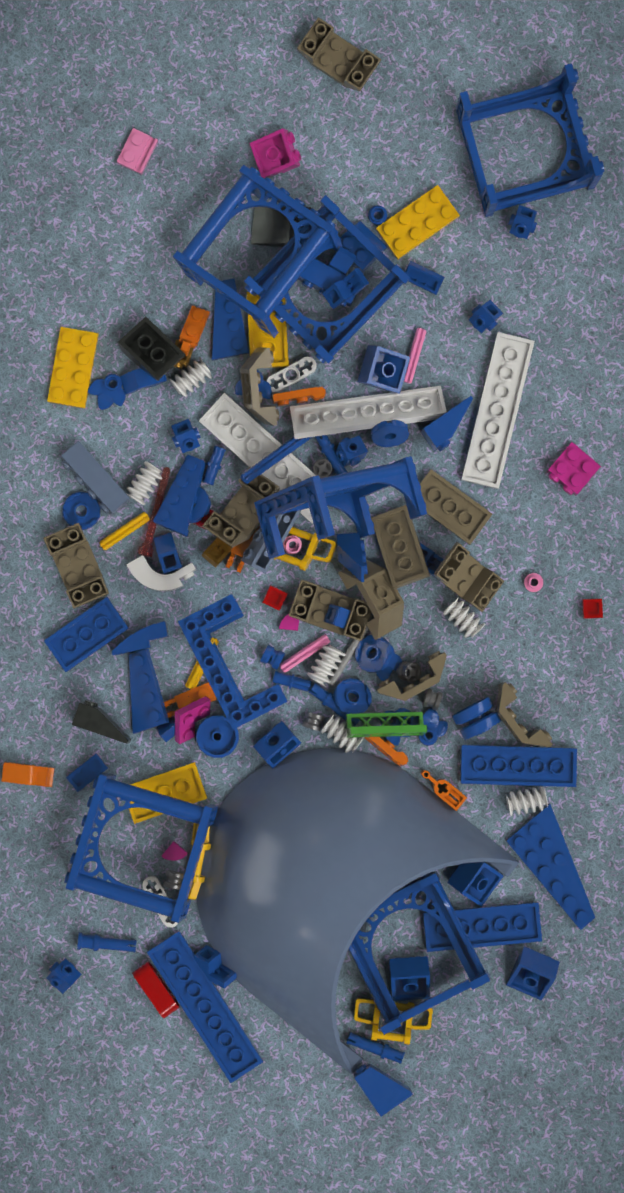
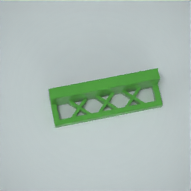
(387, 730)

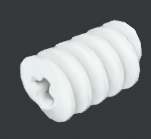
(191, 378)
(144, 483)
(463, 618)
(326, 664)
(340, 734)
(526, 801)

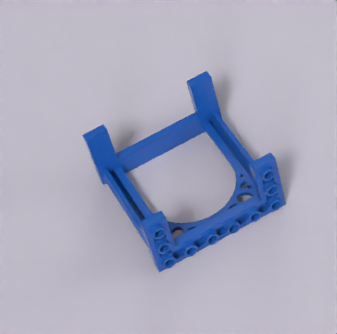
(554, 90)
(320, 238)
(357, 318)
(342, 492)
(197, 632)
(80, 878)
(448, 919)

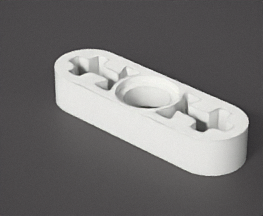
(306, 372)
(158, 886)

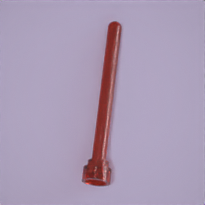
(146, 547)

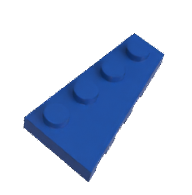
(178, 504)

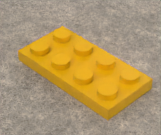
(417, 222)
(259, 338)
(72, 367)
(180, 783)

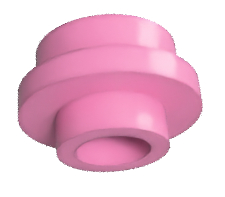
(298, 544)
(527, 584)

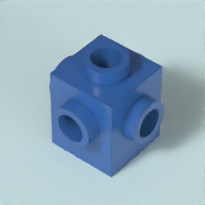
(523, 222)
(485, 316)
(185, 436)
(351, 451)
(63, 975)

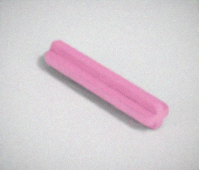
(414, 354)
(304, 653)

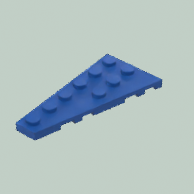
(547, 856)

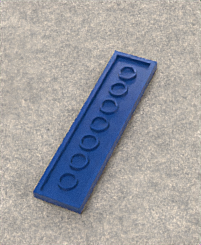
(205, 1007)

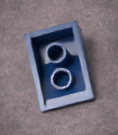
(442, 429)

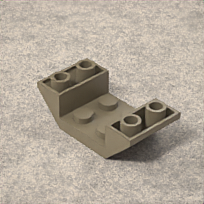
(337, 56)
(250, 378)
(239, 517)
(76, 565)
(468, 577)
(380, 596)
(313, 603)
(435, 664)
(505, 696)

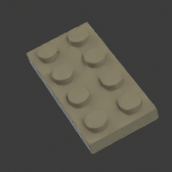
(453, 507)
(400, 547)

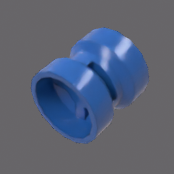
(277, 657)

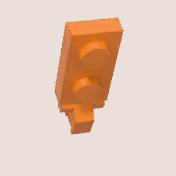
(193, 328)

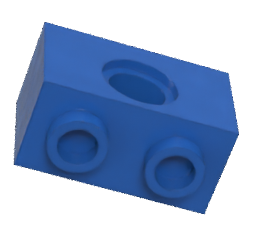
(273, 753)

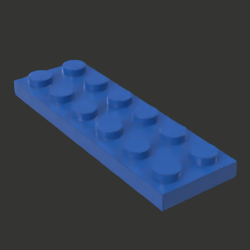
(518, 765)
(488, 926)

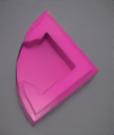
(289, 623)
(174, 852)

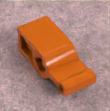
(27, 774)
(445, 795)

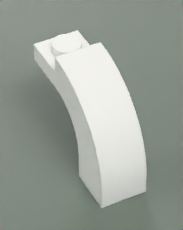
(148, 577)

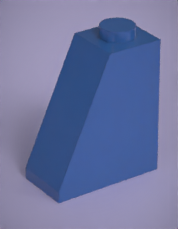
(381, 1088)

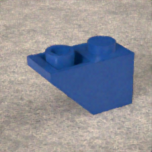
(167, 553)

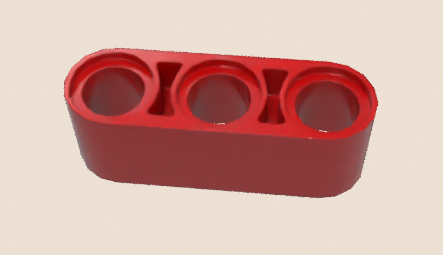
(156, 989)

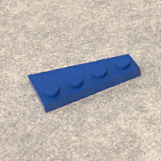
(228, 328)
(146, 697)

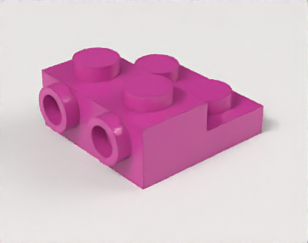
(275, 153)
(573, 469)

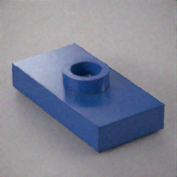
(424, 277)
(87, 772)

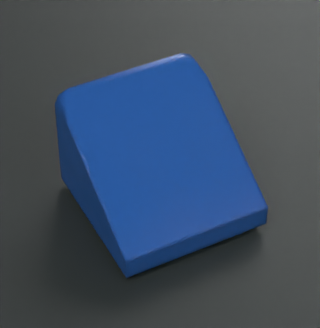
(337, 616)
(167, 730)

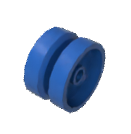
(476, 718)
(205, 736)

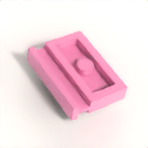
(137, 151)

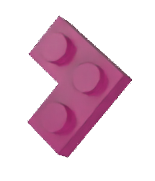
(186, 718)

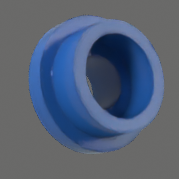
(379, 209)

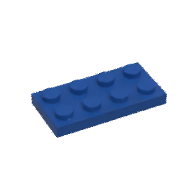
(86, 634)

